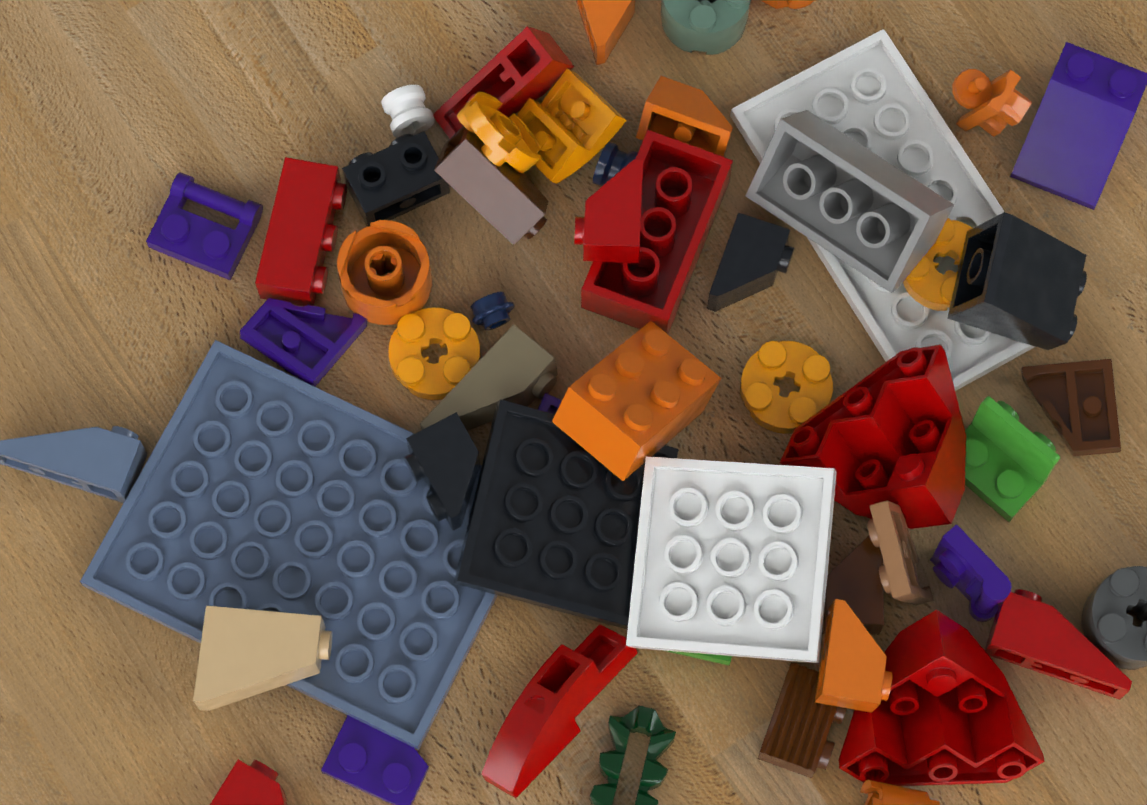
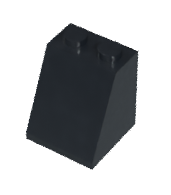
(1018, 283)

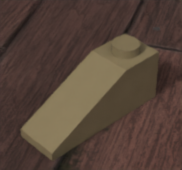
(510, 371)

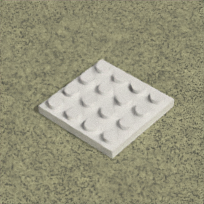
(732, 559)

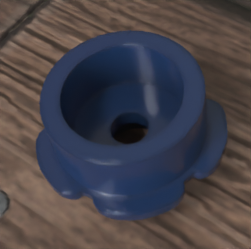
(492, 311)

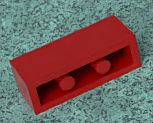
(301, 232)

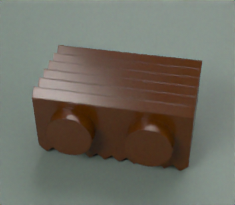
(800, 726)

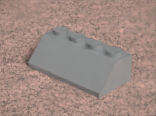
(848, 199)

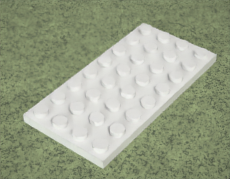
(884, 108)

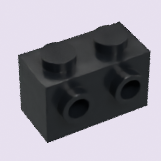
(395, 178)

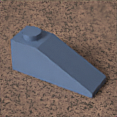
(81, 458)

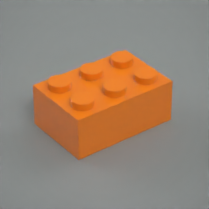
(636, 400)

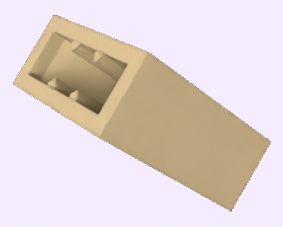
(256, 652)

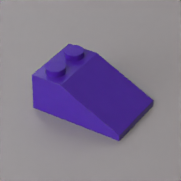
(1080, 125)

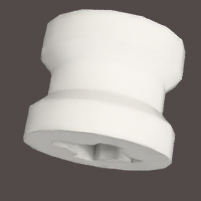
(407, 110)

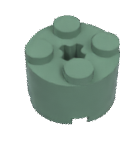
(704, 24)

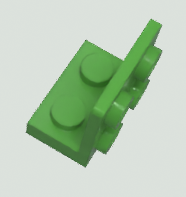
(1005, 458)

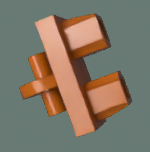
(992, 102)

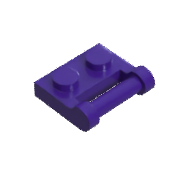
(199, 239)
(972, 572)

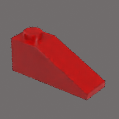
(518, 72)
(1046, 642)

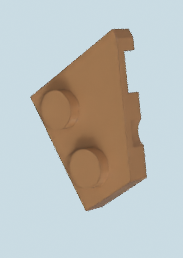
(898, 552)

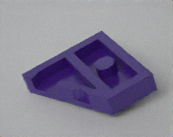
(301, 338)
(375, 763)

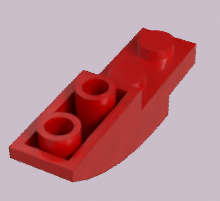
(546, 710)

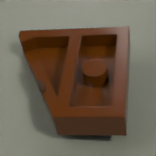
(1078, 403)

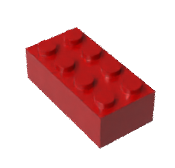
(677, 211)

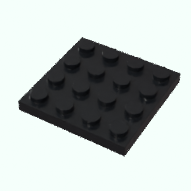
(552, 521)

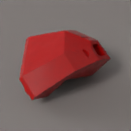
(892, 440)
(944, 716)

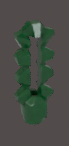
(643, 721)

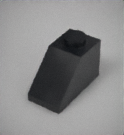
(749, 261)

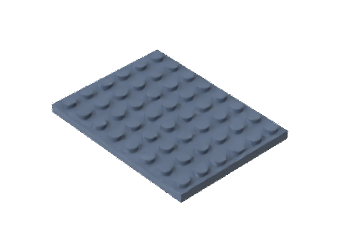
(299, 508)

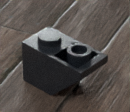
(448, 464)

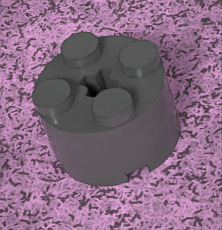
(1107, 621)

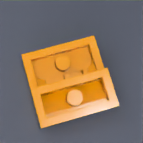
(570, 125)

